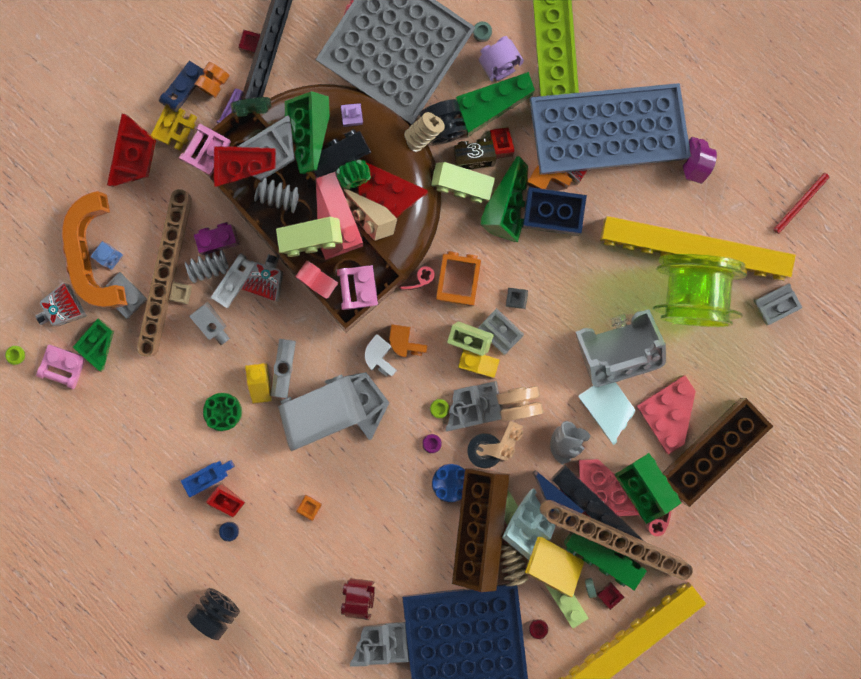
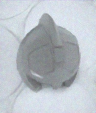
(567, 442)

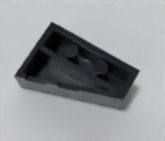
(342, 152)

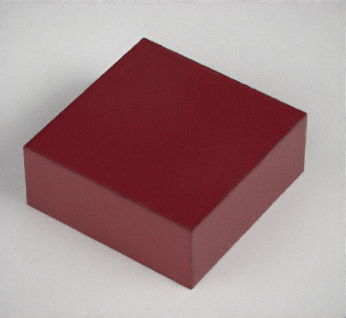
(249, 41)
(610, 595)

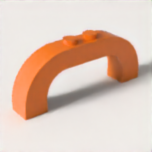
(77, 252)

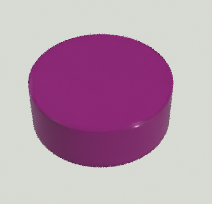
(432, 443)

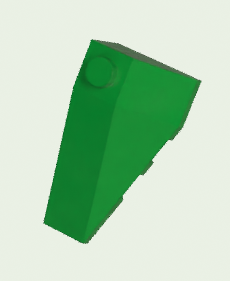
(308, 127)
(504, 208)

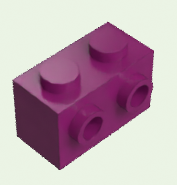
(216, 239)

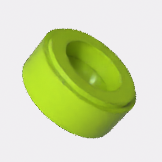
(439, 408)

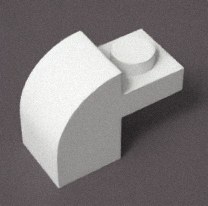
(374, 355)

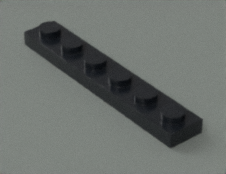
(266, 49)
(590, 502)

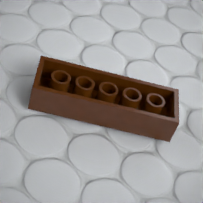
(716, 451)
(480, 529)

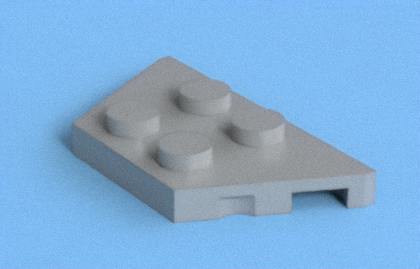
(278, 137)
(372, 401)

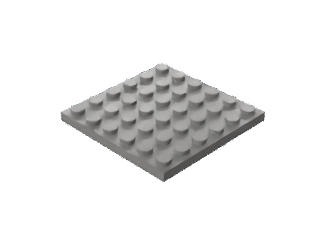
(396, 50)

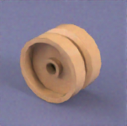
(519, 402)

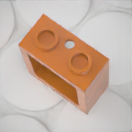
(458, 299)

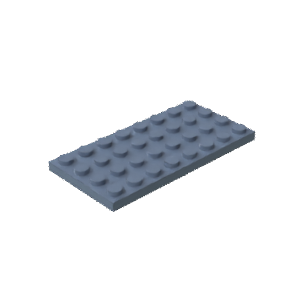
(609, 128)

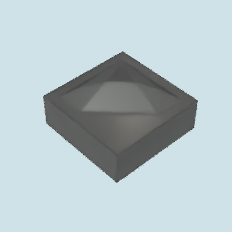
(516, 298)

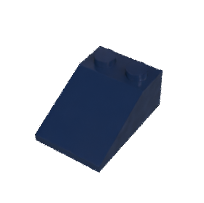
(552, 493)

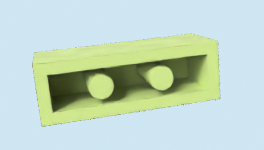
(462, 182)
(309, 236)

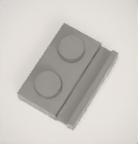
(134, 297)
(778, 304)
(504, 331)

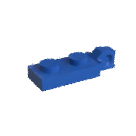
(206, 477)

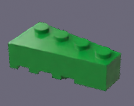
(492, 101)
(609, 561)

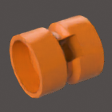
(212, 79)

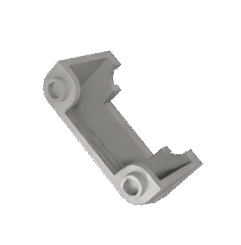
(623, 351)
(321, 412)

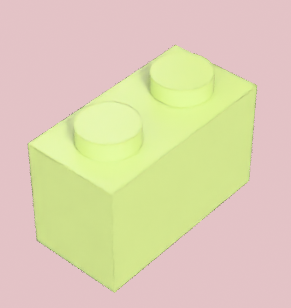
(470, 338)

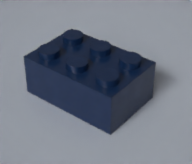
(554, 211)

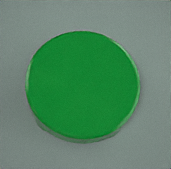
(222, 411)

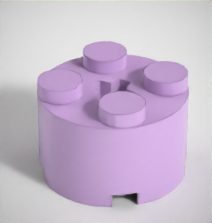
(500, 59)

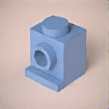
(107, 255)

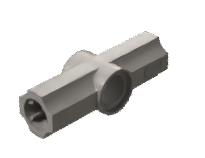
(281, 381)

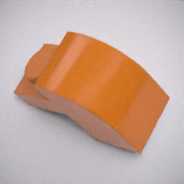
(542, 181)
(400, 341)

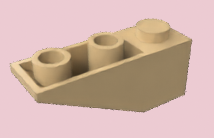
(371, 216)

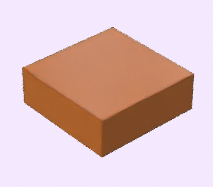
(309, 507)

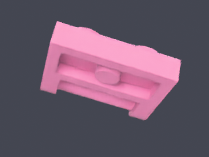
(205, 158)
(364, 287)
(63, 360)

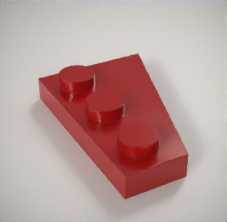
(241, 162)

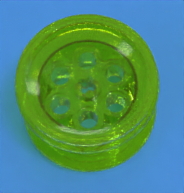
(699, 289)

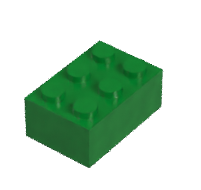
(648, 488)

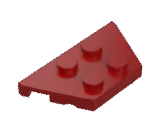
(131, 153)
(391, 191)

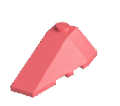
(333, 204)

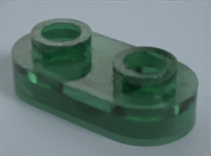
(258, 105)

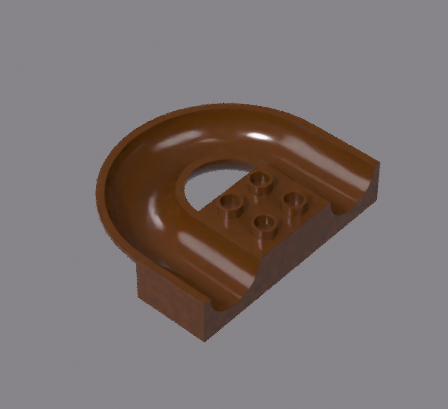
(384, 131)

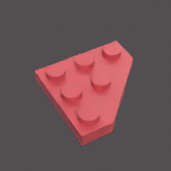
(669, 413)
(606, 487)

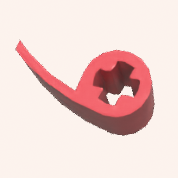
(316, 280)
(422, 282)
(663, 524)

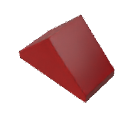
(502, 142)
(225, 501)

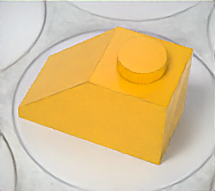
(479, 364)
(258, 382)

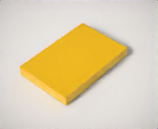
(554, 566)

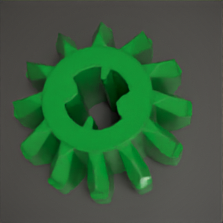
(353, 174)

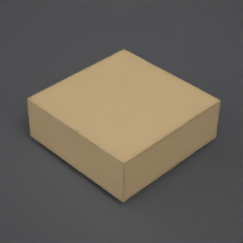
(180, 293)

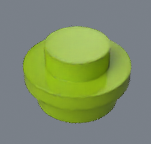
(15, 355)

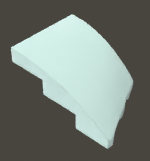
(608, 408)
(528, 525)

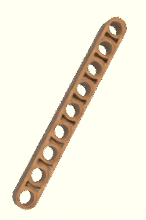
(162, 263)
(609, 537)

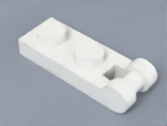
(232, 281)

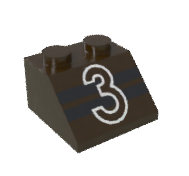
(475, 155)

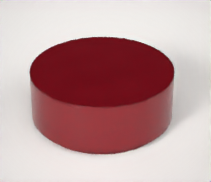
(538, 629)

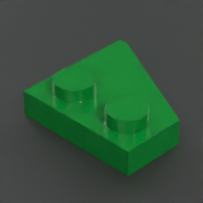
(95, 344)

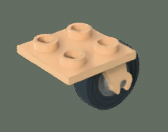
(487, 451)

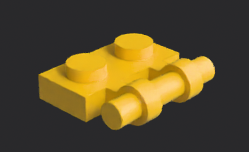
(168, 124)

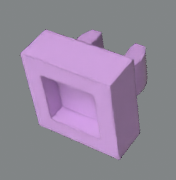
(351, 115)

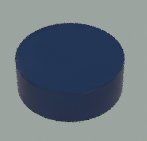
(229, 531)

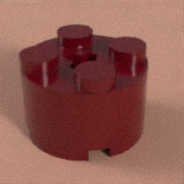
(358, 598)

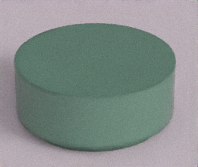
(482, 31)
(590, 588)

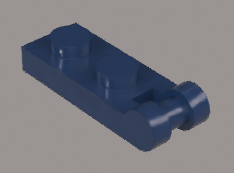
(181, 86)

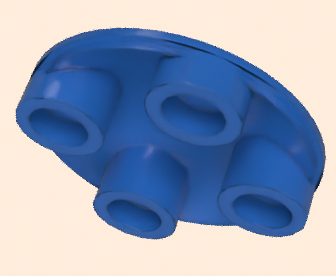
(448, 482)

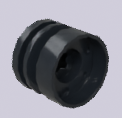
(447, 111)
(213, 614)

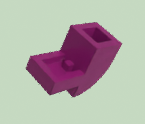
(701, 161)

